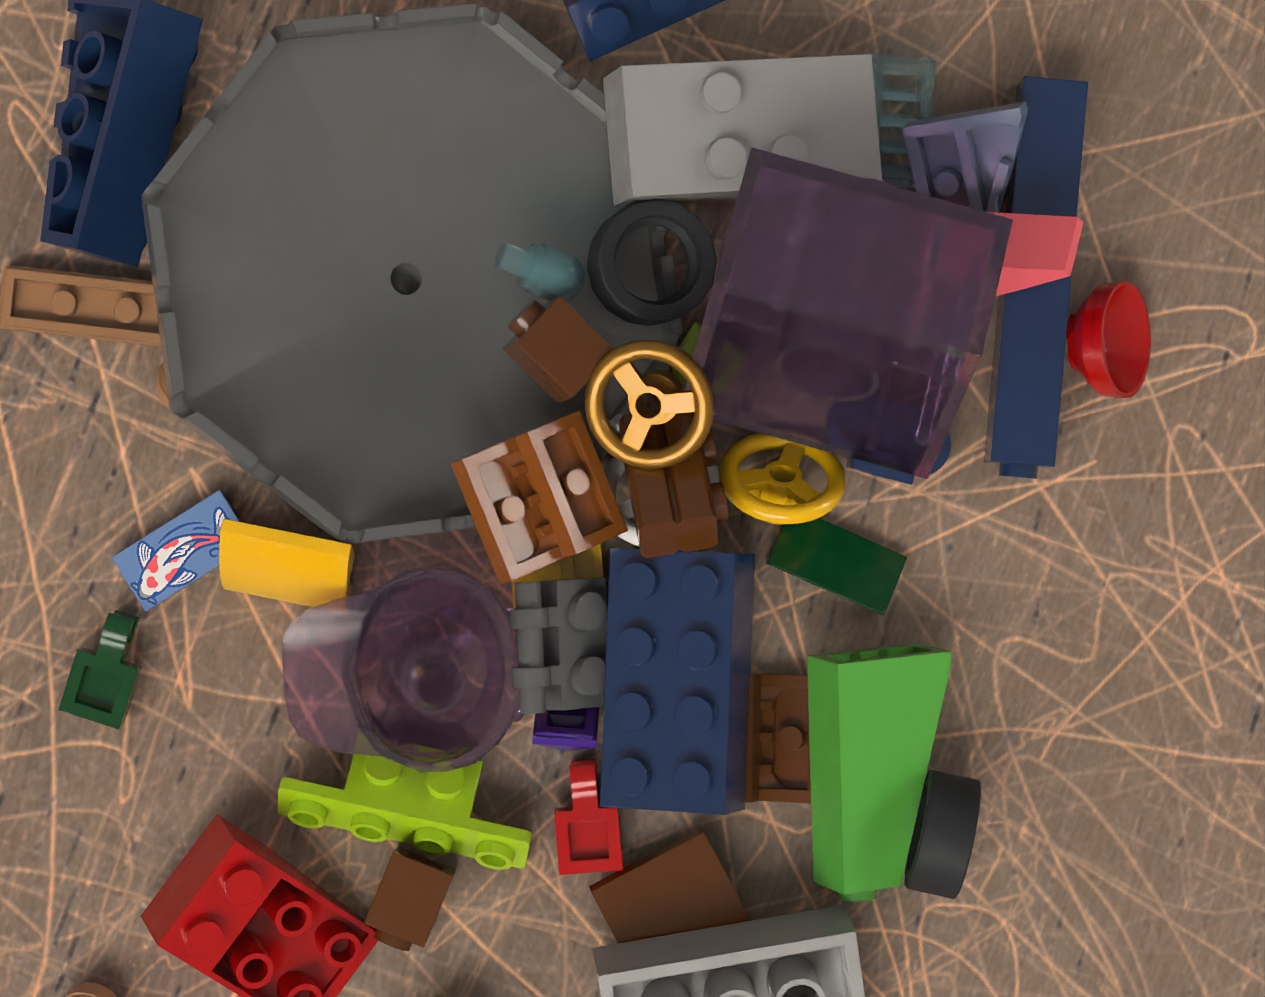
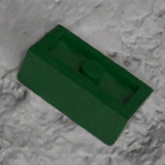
(838, 562)

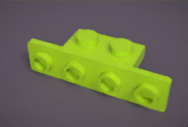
(407, 807)

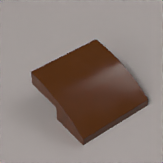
(778, 739)
(669, 892)

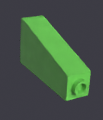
(869, 760)

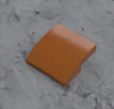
(539, 497)

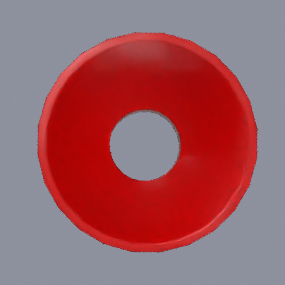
(1111, 339)

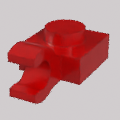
(586, 833)

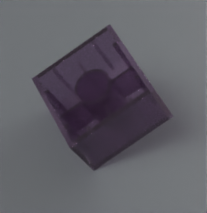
(848, 312)

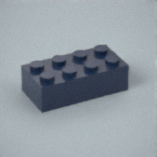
(677, 681)

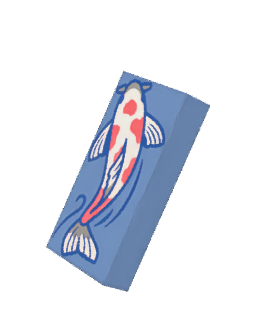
(176, 552)

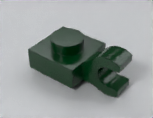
(101, 681)

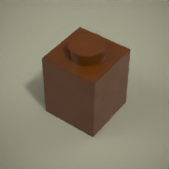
(555, 347)
(409, 899)

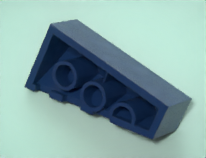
(116, 123)

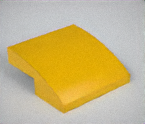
(283, 564)

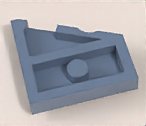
(966, 154)

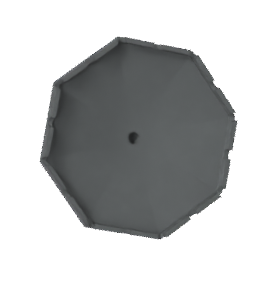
(339, 252)

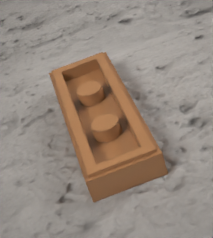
(79, 305)

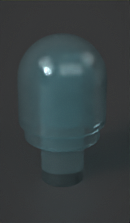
(543, 270)

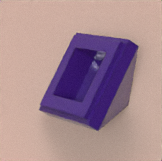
(567, 729)

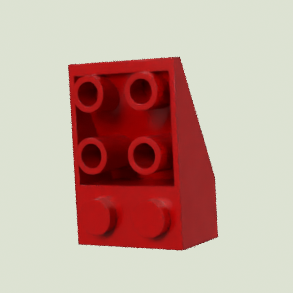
(256, 920)

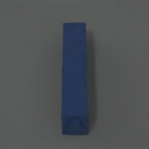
(1034, 319)

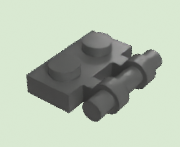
(560, 644)

